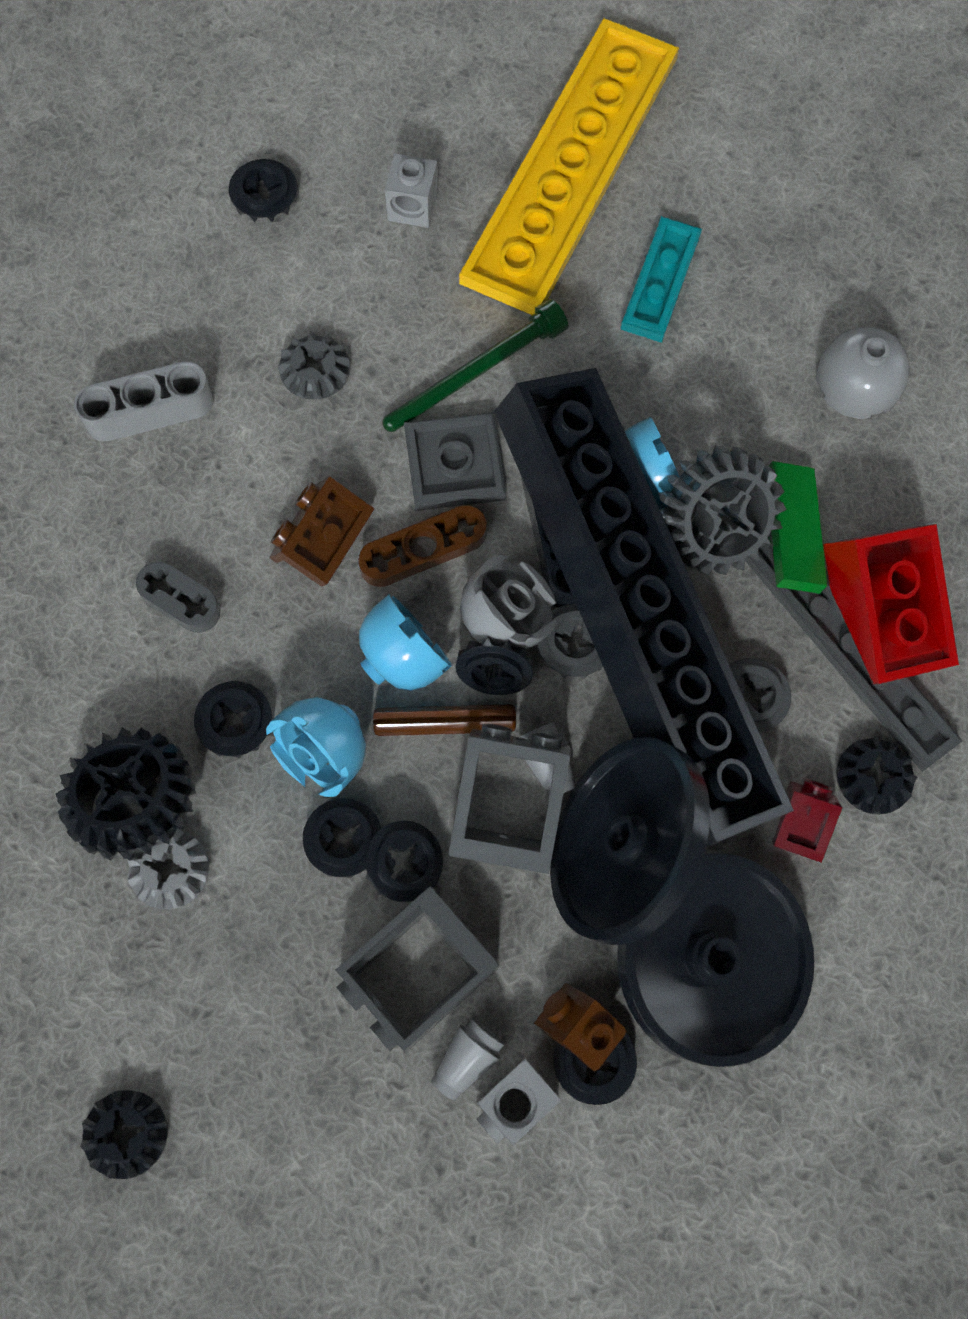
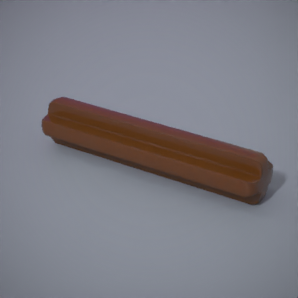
(441, 719)

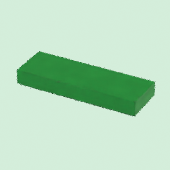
(799, 545)

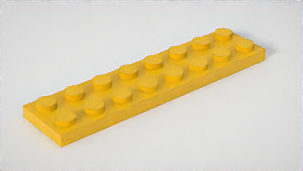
(569, 167)

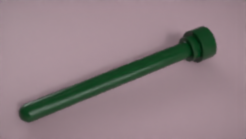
(545, 322)

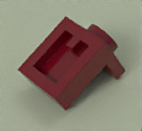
(811, 823)

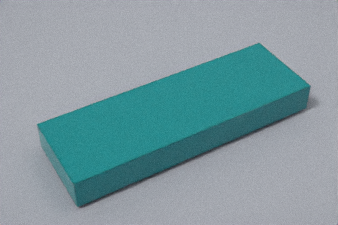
(661, 279)

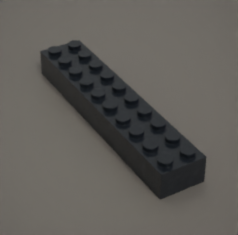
(637, 592)

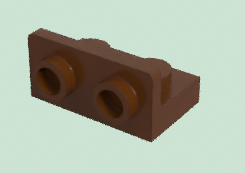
(321, 530)

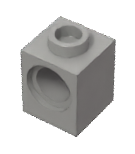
(411, 190)
(540, 1099)

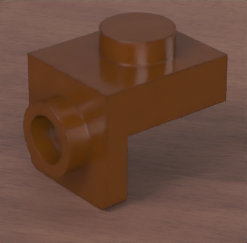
(580, 1025)

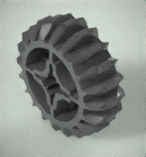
(742, 481)

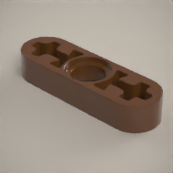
(430, 528)

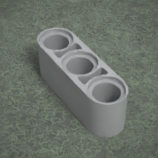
(124, 394)

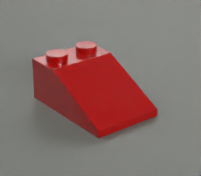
(894, 601)

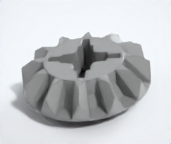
(180, 887)

